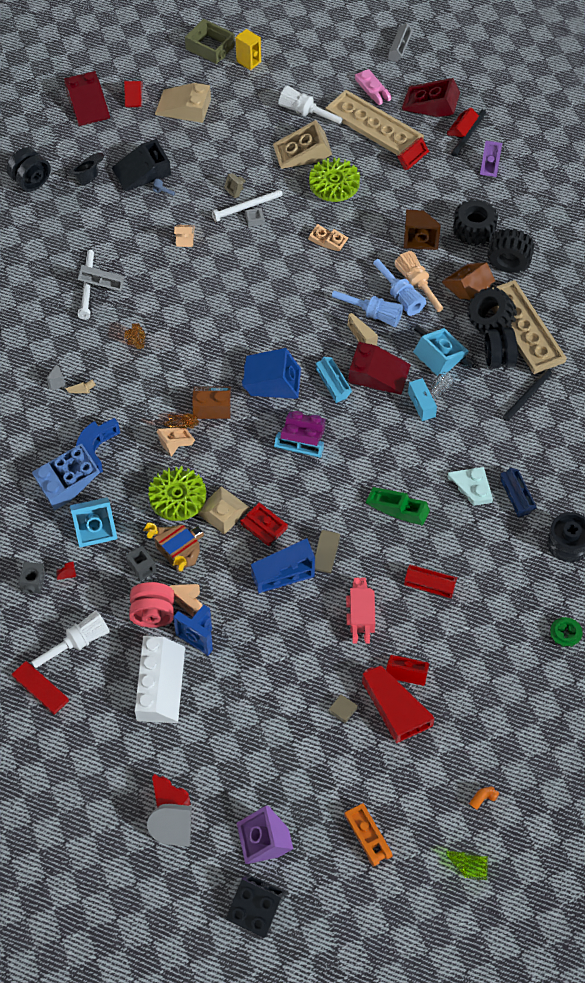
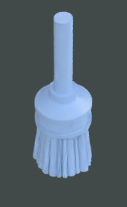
(403, 291)
(375, 308)

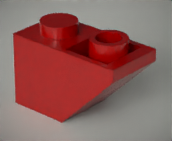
(167, 793)

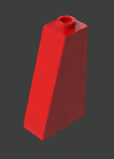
(397, 707)

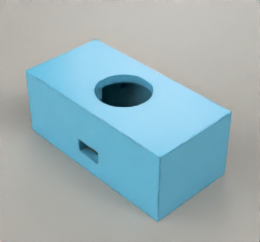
(424, 404)

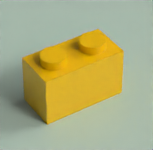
(248, 49)

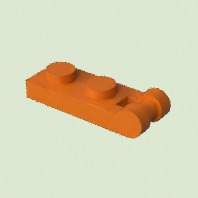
(368, 834)

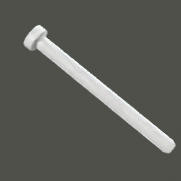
(84, 312)

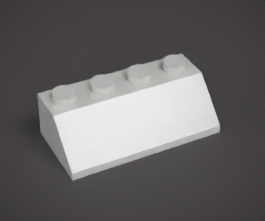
(159, 680)

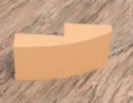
(331, 240)

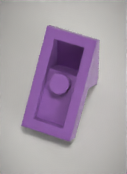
(491, 158)

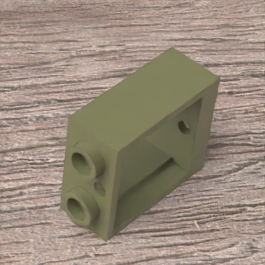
(207, 28)

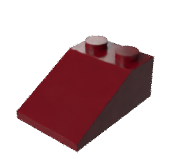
(86, 98)
(432, 98)
(378, 369)

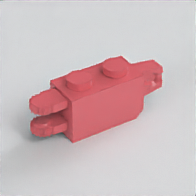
(361, 610)

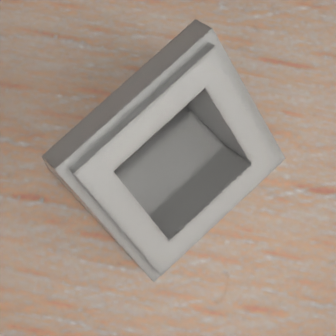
(55, 379)

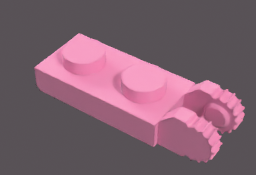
(372, 86)

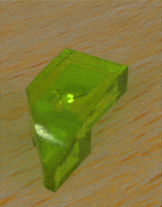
(470, 866)

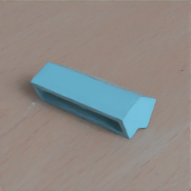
(333, 379)
(298, 449)

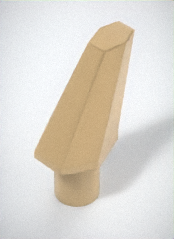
(82, 387)

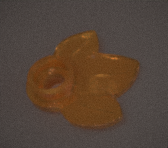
(181, 421)

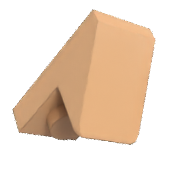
(184, 235)
(173, 438)
(186, 596)

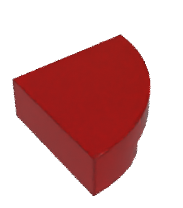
(67, 571)

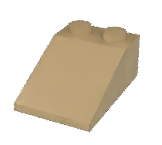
(185, 102)
(303, 146)

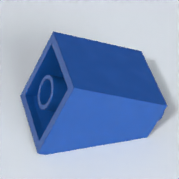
(272, 374)

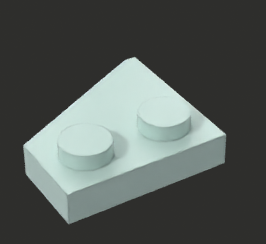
(473, 484)

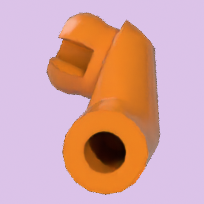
(482, 794)

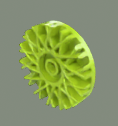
(334, 180)
(177, 494)

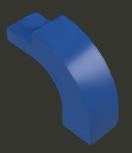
(95, 435)

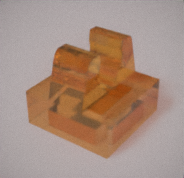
(135, 336)

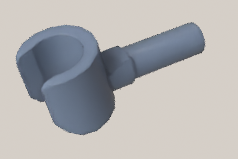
(158, 187)

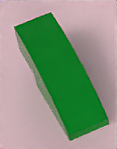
(398, 505)

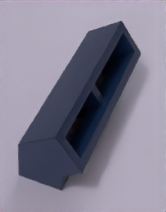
(517, 492)

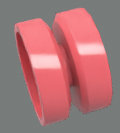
(151, 604)

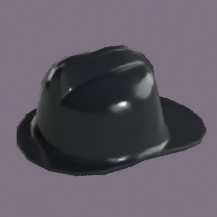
(87, 169)

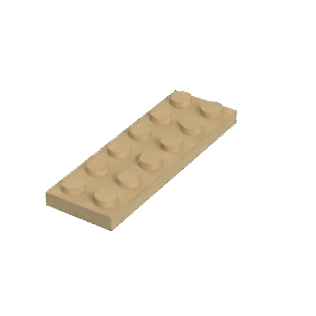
(373, 122)
(532, 335)

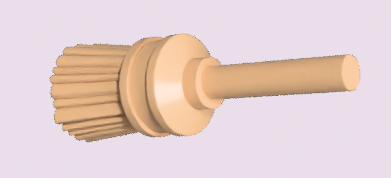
(416, 275)

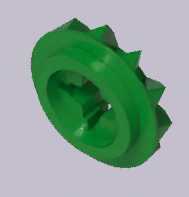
(575, 631)

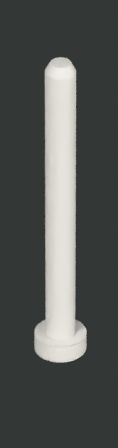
(217, 215)

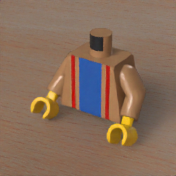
(176, 544)

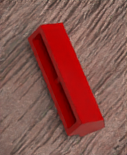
(430, 581)

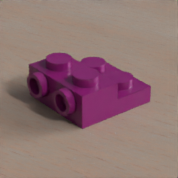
(303, 428)

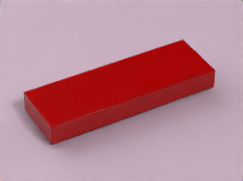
(40, 687)

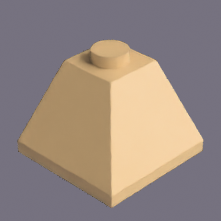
(223, 510)

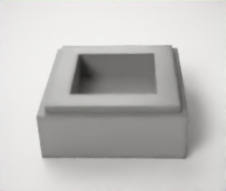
(254, 217)

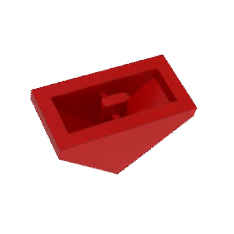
(133, 93)

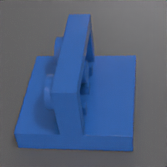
(195, 630)

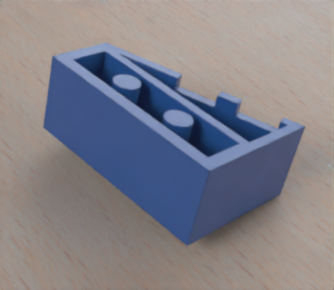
(284, 567)

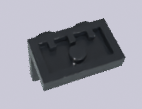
(255, 905)

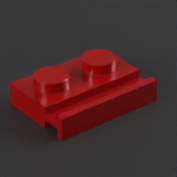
(264, 524)

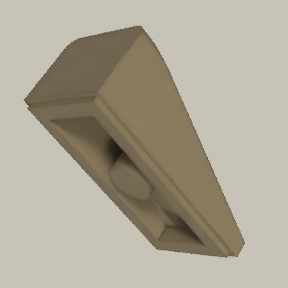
(326, 551)

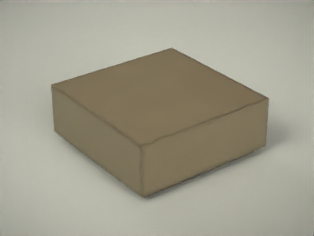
(343, 708)

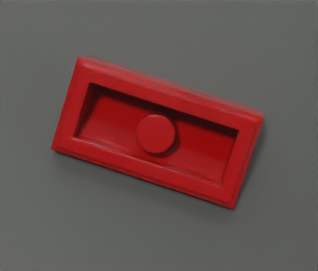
(463, 123)
(408, 669)

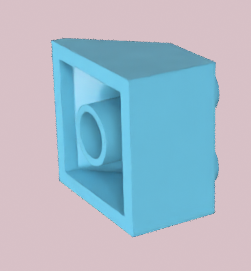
(440, 351)
(93, 522)

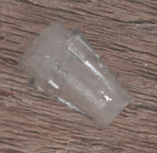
(441, 384)

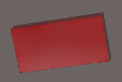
(413, 153)

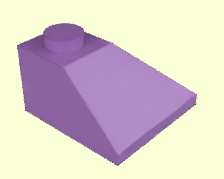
(263, 836)

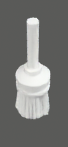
(303, 104)
(77, 637)

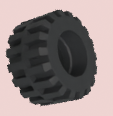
(471, 212)
(510, 250)
(484, 302)

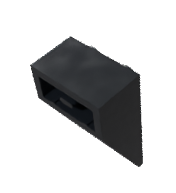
(142, 166)

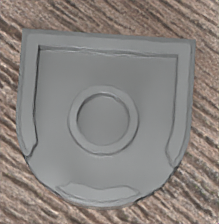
(171, 824)

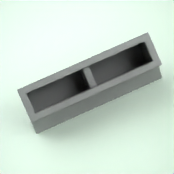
(396, 53)
(101, 278)

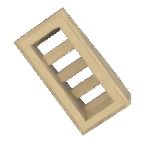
(361, 330)

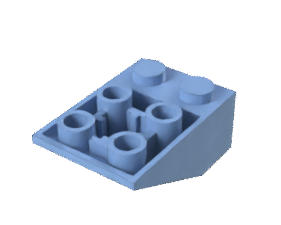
(66, 476)

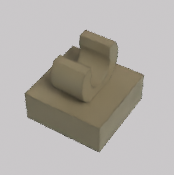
(234, 185)

